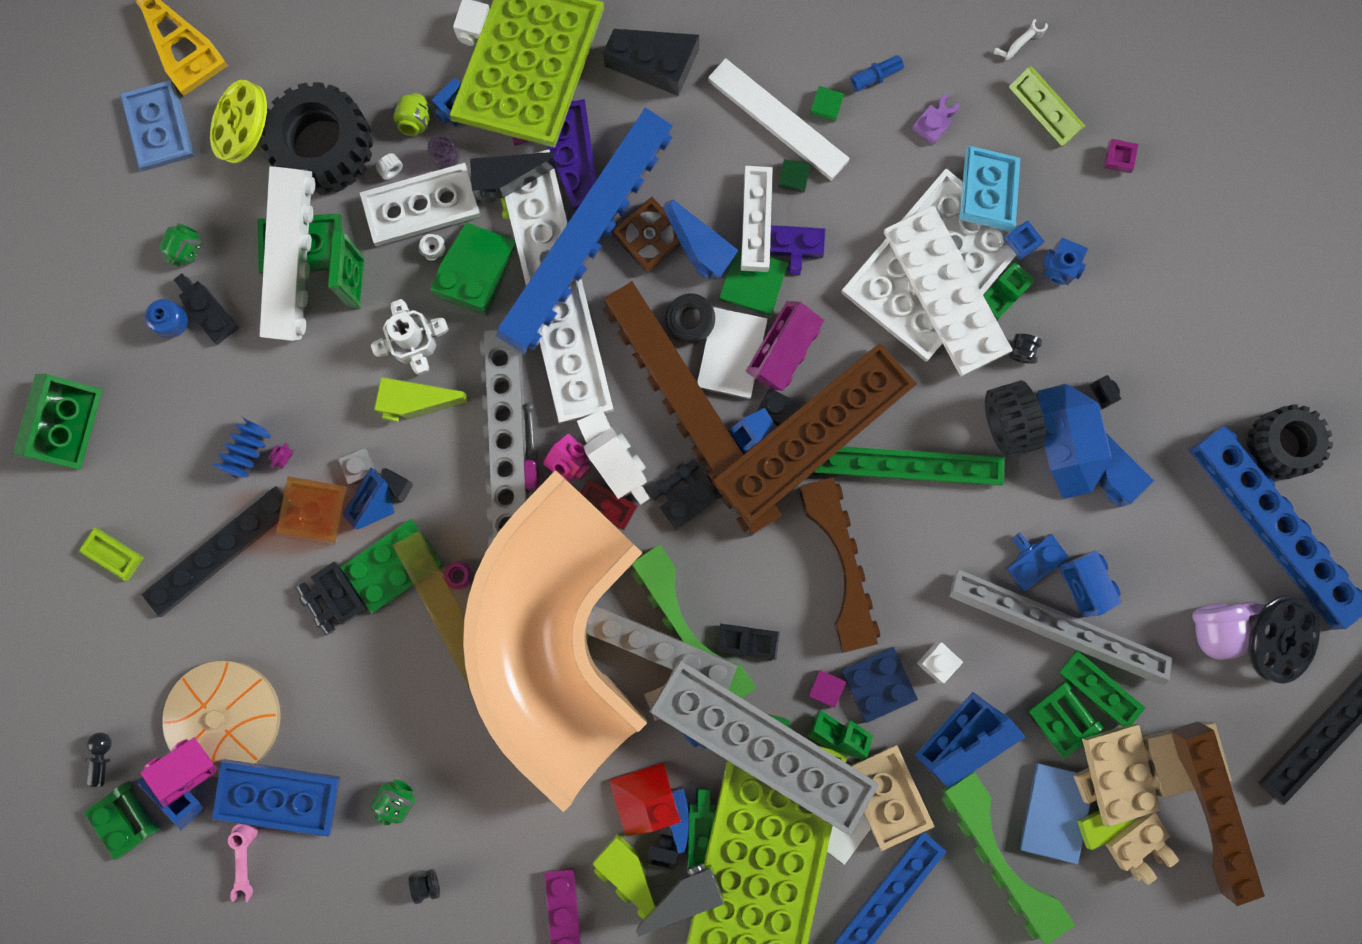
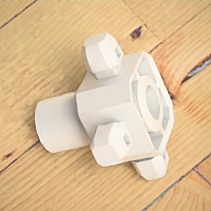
(409, 337)

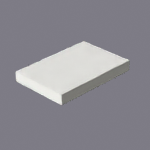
(729, 353)

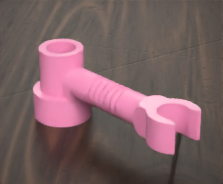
(239, 840)

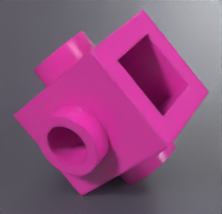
(568, 459)

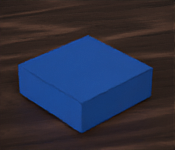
(1024, 240)

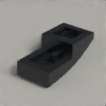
(748, 641)

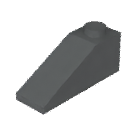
(688, 897)

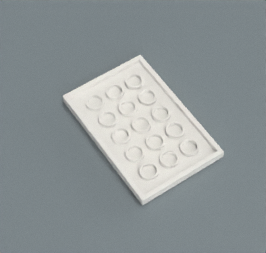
(885, 290)

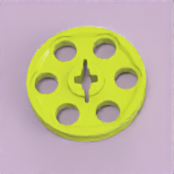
(238, 121)

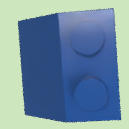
(1090, 584)

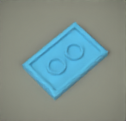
(990, 188)

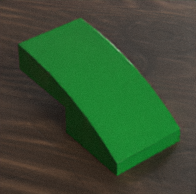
(1007, 289)
(845, 739)

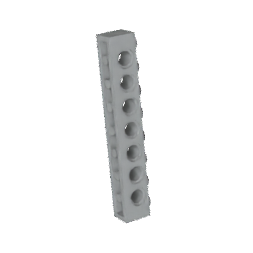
(513, 427)

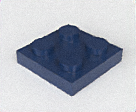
(879, 685)

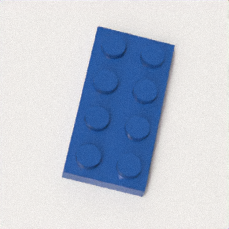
(275, 797)

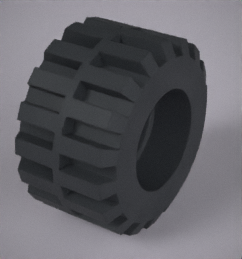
(1015, 418)
(1311, 438)

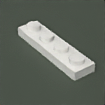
(756, 219)

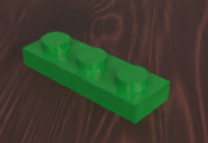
(1101, 689)

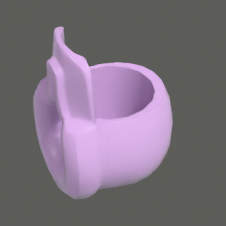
(1225, 629)

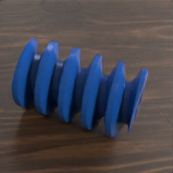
(242, 449)

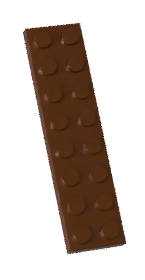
(814, 434)

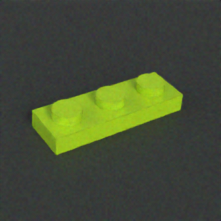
(1047, 106)

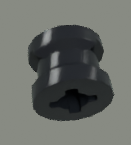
(1025, 348)
(424, 886)

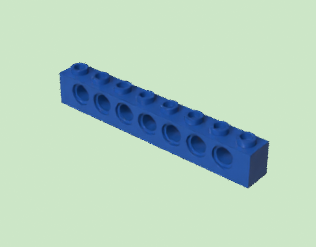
(1282, 545)

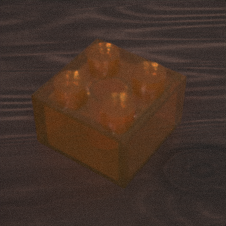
(310, 511)

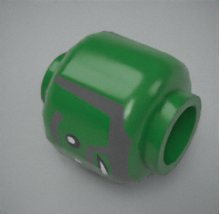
(180, 244)
(393, 802)

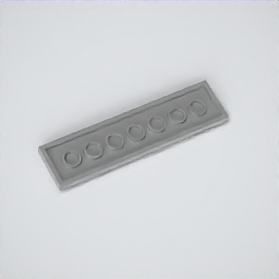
(764, 747)

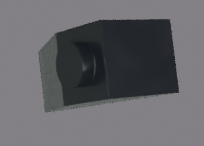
(503, 175)

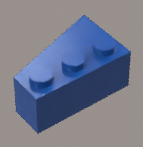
(968, 740)

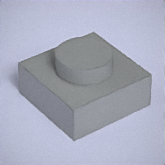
(356, 466)

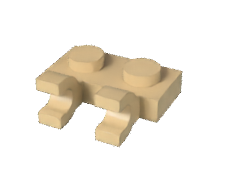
(1139, 840)

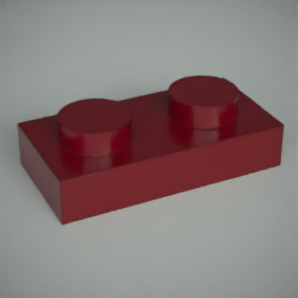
(616, 510)

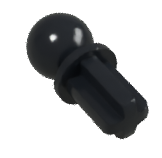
(98, 746)

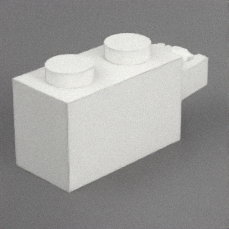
(617, 466)

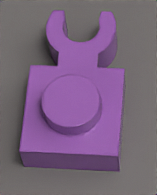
(935, 121)

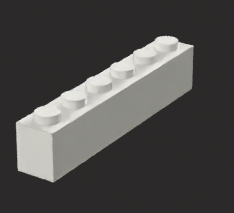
(286, 253)

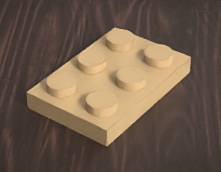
(1121, 774)
(896, 806)

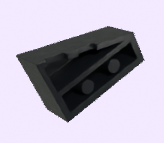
(652, 56)

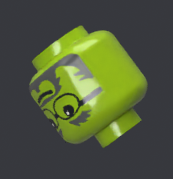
(412, 114)

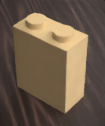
(1165, 766)

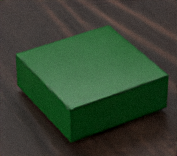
(827, 103)

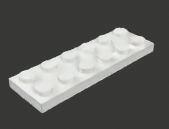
(947, 291)

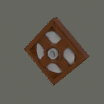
(647, 235)

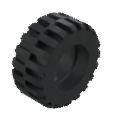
(314, 104)

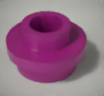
(280, 456)
(452, 569)

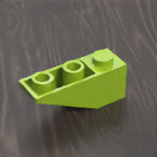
(625, 869)

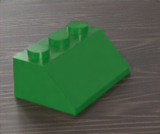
(57, 421)

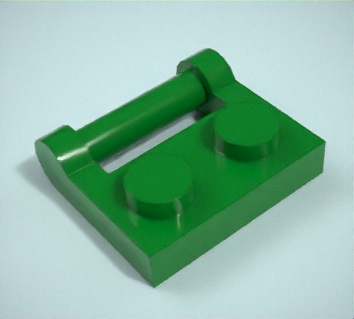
(1057, 725)
(114, 825)

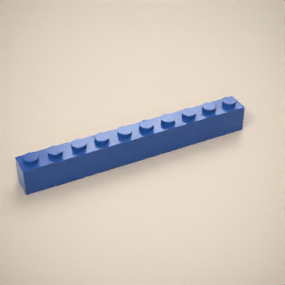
(584, 231)

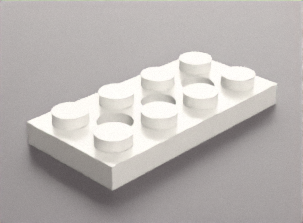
(406, 192)

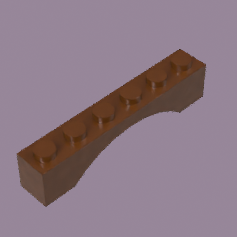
(854, 621)
(1232, 855)

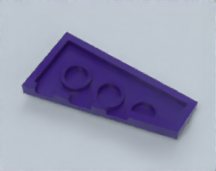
(575, 154)

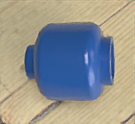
(166, 318)

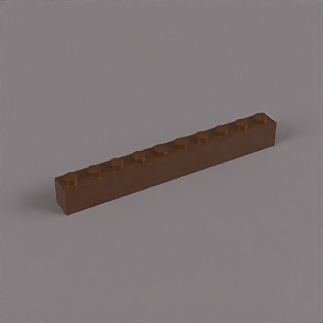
(679, 388)

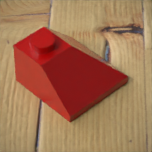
(645, 800)

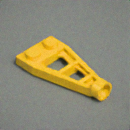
(194, 68)

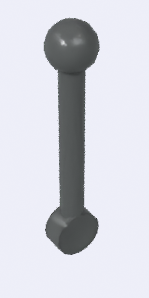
(532, 454)

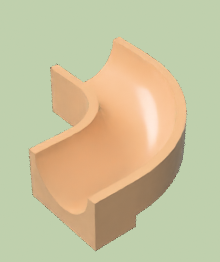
(530, 642)

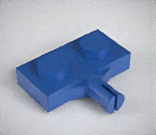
(1035, 560)

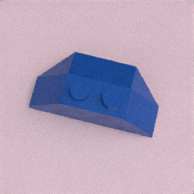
(1074, 439)

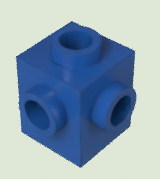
(1064, 262)

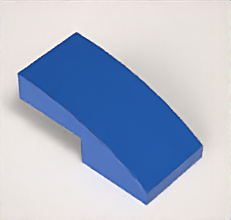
(680, 830)

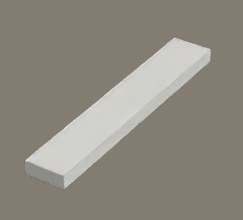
(778, 119)

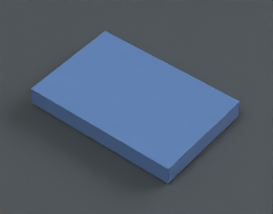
(157, 125)
(1052, 815)

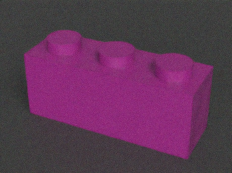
(785, 345)

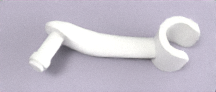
(1033, 32)

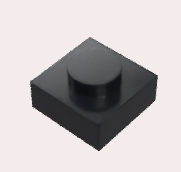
(1106, 391)

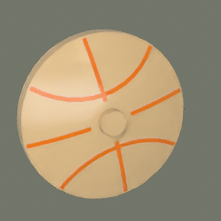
(226, 710)

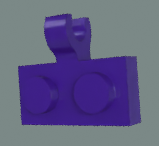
(797, 243)

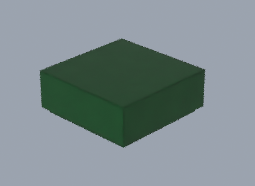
(794, 175)

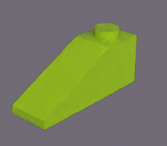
(410, 400)

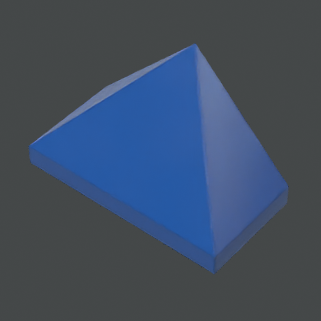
(369, 502)

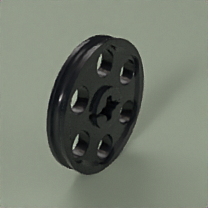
(1284, 639)

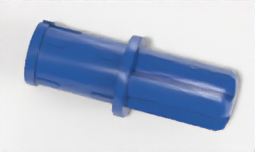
(877, 73)

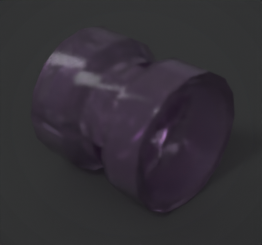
(445, 157)

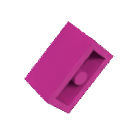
(178, 771)

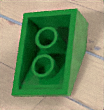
(473, 269)

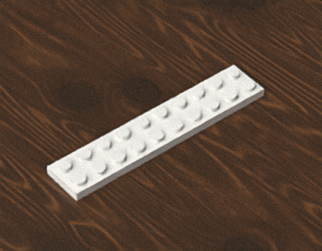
(570, 341)

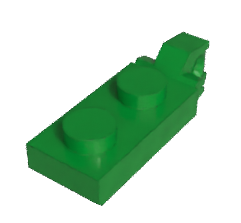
(700, 825)

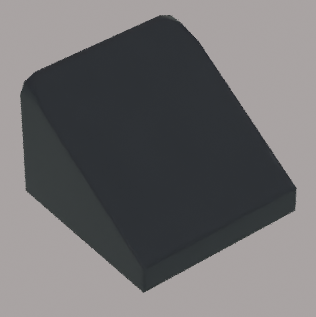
(399, 485)

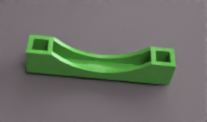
(659, 576)
(1042, 911)

